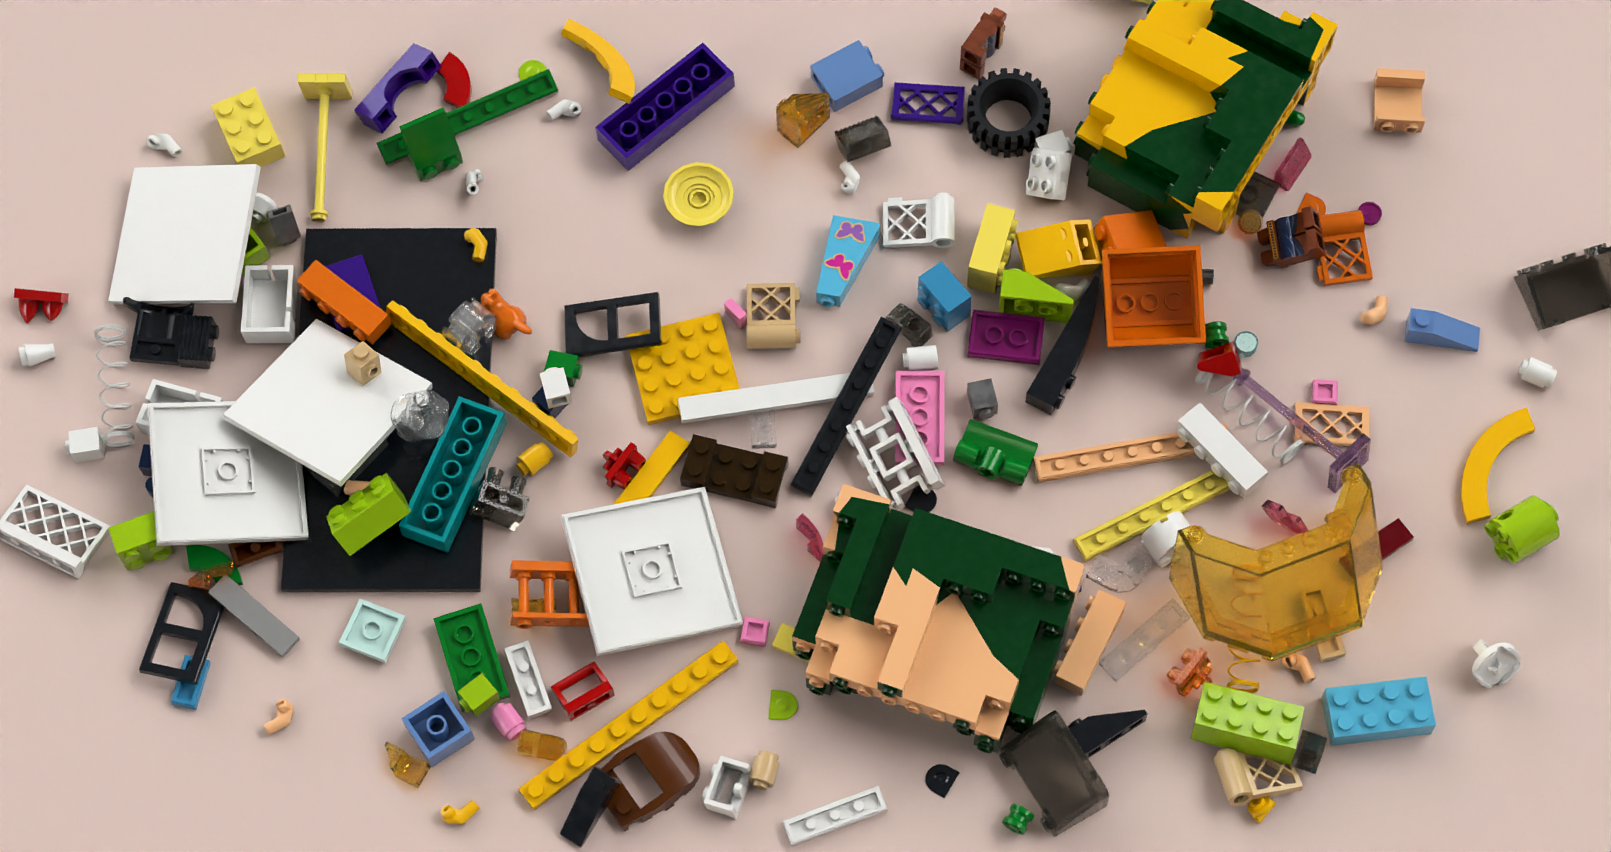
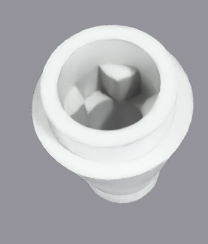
(36, 353)

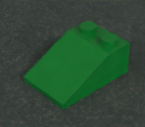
(431, 144)

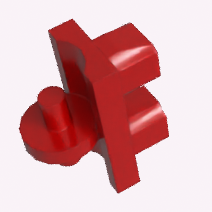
(619, 462)

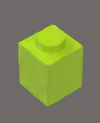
(478, 695)

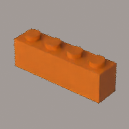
(343, 302)

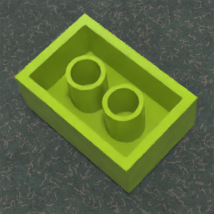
(367, 513)

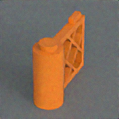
(1340, 228)

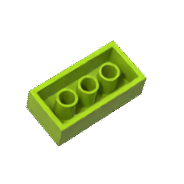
(1247, 723)

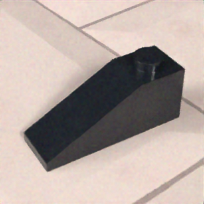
(1101, 730)
(589, 805)

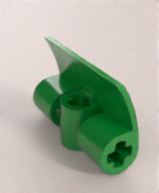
(995, 452)

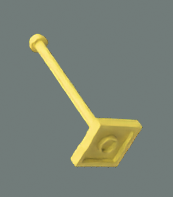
(324, 88)

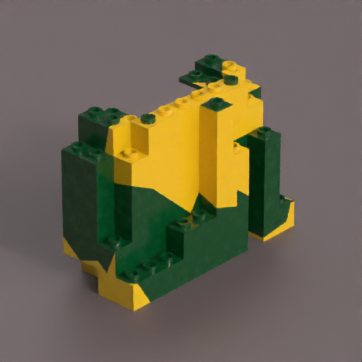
(1197, 106)

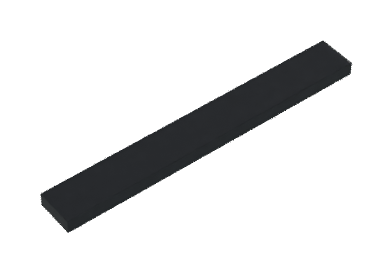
(846, 406)

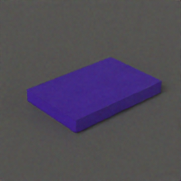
(356, 275)

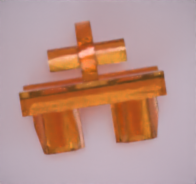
(1193, 674)

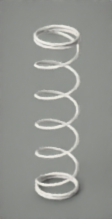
(116, 433)
(1295, 447)

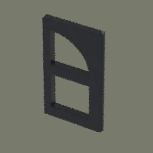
(582, 345)
(211, 612)

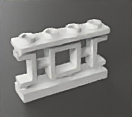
(911, 446)

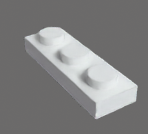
(528, 679)

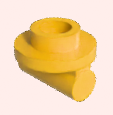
(1260, 808)

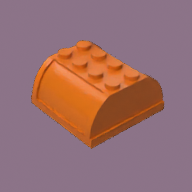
(1153, 296)

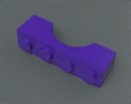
(413, 67)

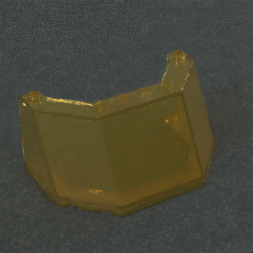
(1288, 591)

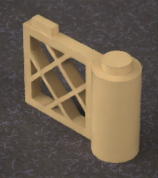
(772, 331)
(1238, 779)

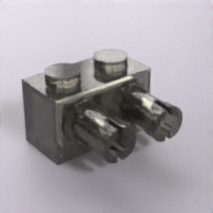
(498, 503)

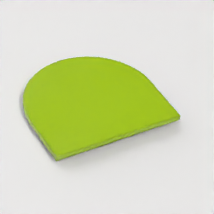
(531, 68)
(782, 705)

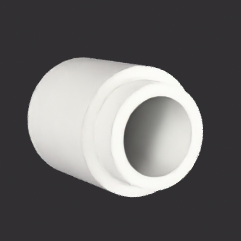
(1537, 372)

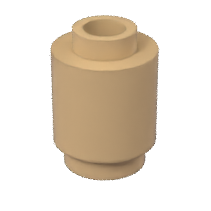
(764, 770)

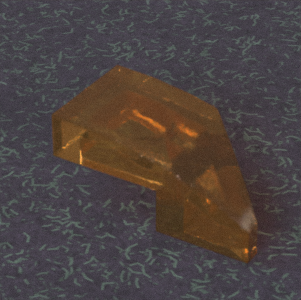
(203, 577)

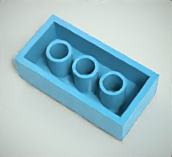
(1378, 711)

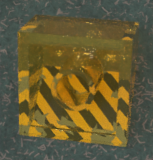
(802, 116)

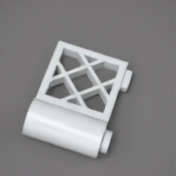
(938, 217)

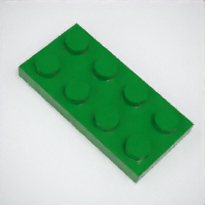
(470, 649)

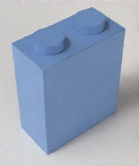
(847, 75)

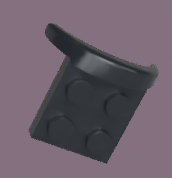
(156, 332)

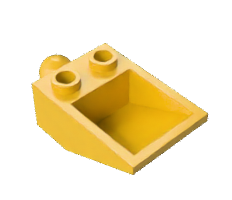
(1060, 249)

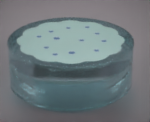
(1246, 343)

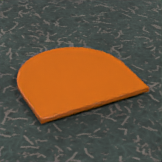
(1313, 201)

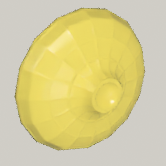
(698, 194)

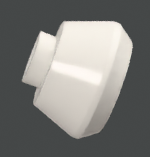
(261, 207)

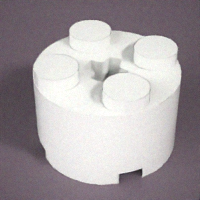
(1161, 538)

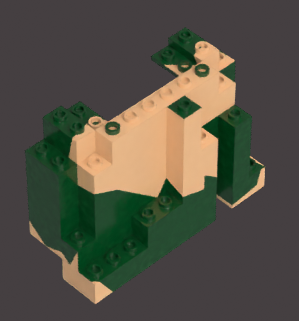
(935, 617)

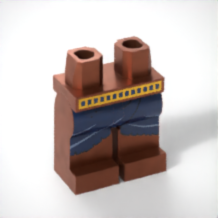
(982, 43)
(1292, 239)

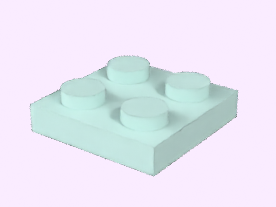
(372, 630)

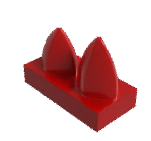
(29, 302)

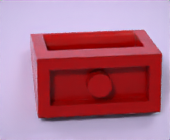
(1220, 360)
(589, 699)

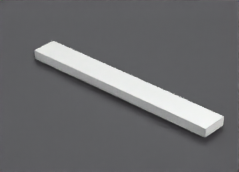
(762, 398)

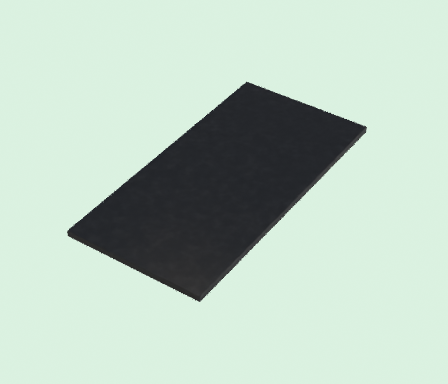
(431, 277)

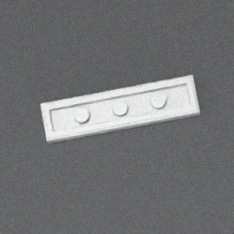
(835, 816)

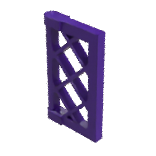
(940, 90)

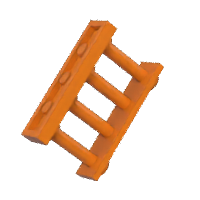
(548, 572)

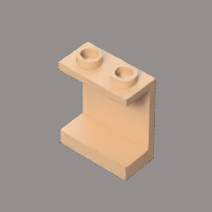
(1398, 100)

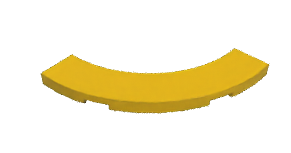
(621, 76)
(1481, 459)

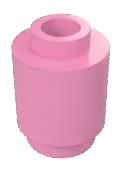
(507, 721)

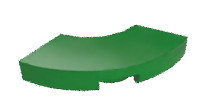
(203, 557)

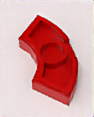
(457, 81)

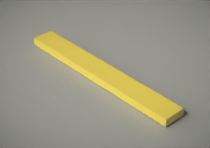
(1144, 516)

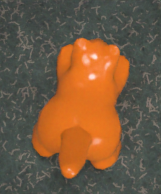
(508, 317)

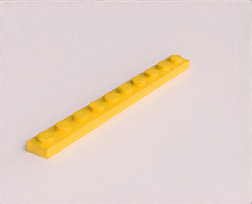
(482, 379)
(628, 725)

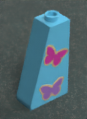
(845, 254)

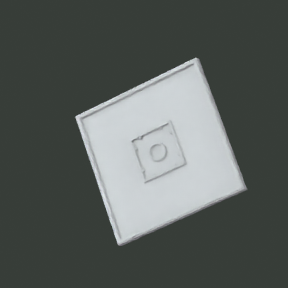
(185, 234)
(319, 411)
(219, 480)
(651, 571)

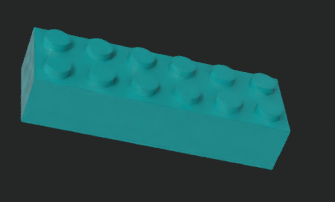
(453, 474)

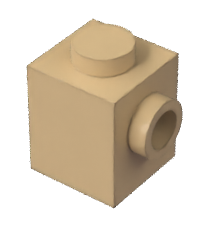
(362, 363)

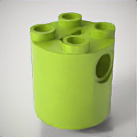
(1523, 529)

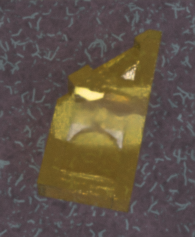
(405, 766)

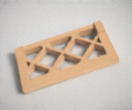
(1343, 410)

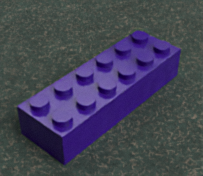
(665, 106)

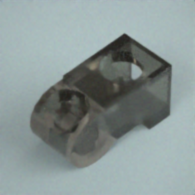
(913, 326)

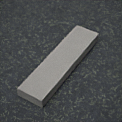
(254, 615)

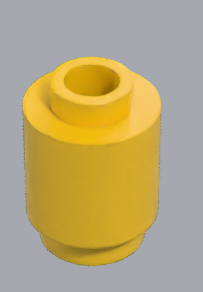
(534, 459)

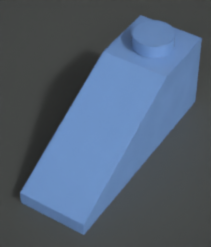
(1440, 330)

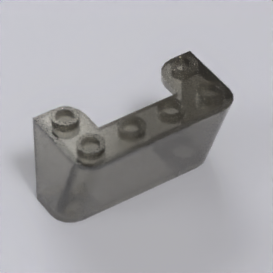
(1568, 287)

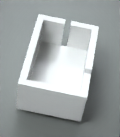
(269, 304)
(169, 393)

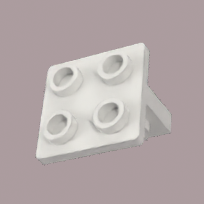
(1048, 174)

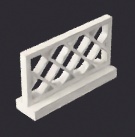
(45, 550)

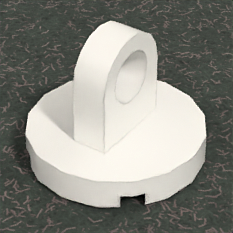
(1495, 663)

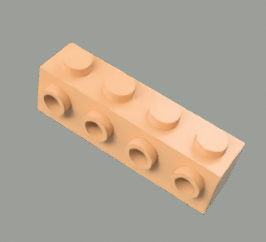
(1089, 643)

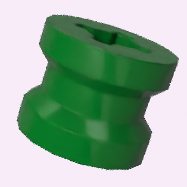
(1216, 334)
(1018, 819)

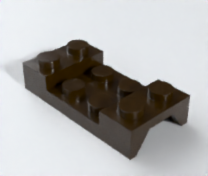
(734, 471)

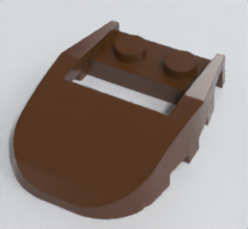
(671, 766)

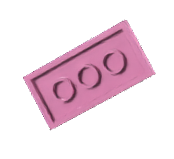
(924, 400)

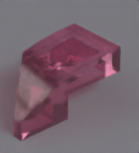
(1281, 517)
(807, 528)

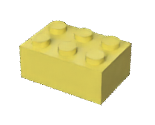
(248, 129)
(992, 248)

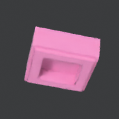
(736, 313)
(1324, 391)
(755, 631)

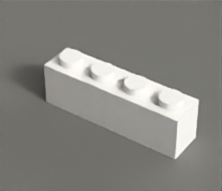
(1221, 451)

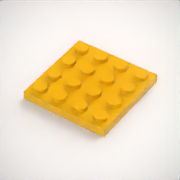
(688, 363)

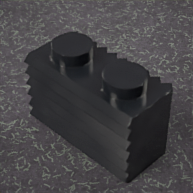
(197, 342)

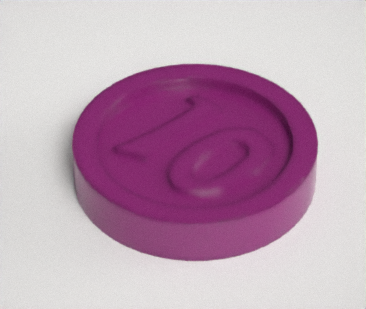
(1371, 213)

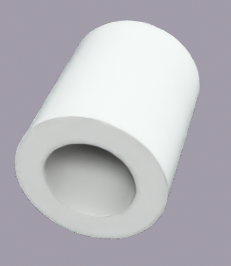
(920, 358)

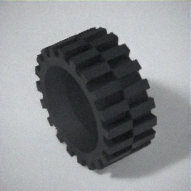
(1008, 87)

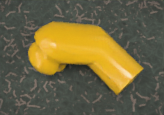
(478, 240)
(459, 816)

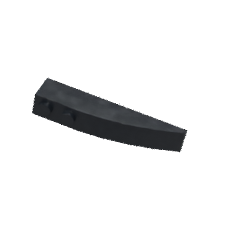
(1063, 360)

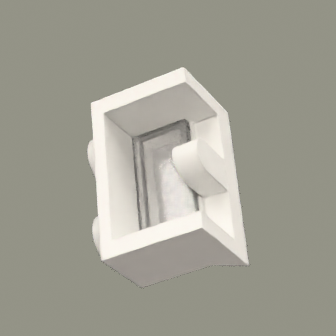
(727, 787)

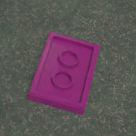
(1006, 337)

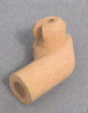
(1375, 314)
(1300, 664)
(283, 717)

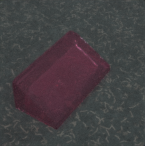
(1293, 164)

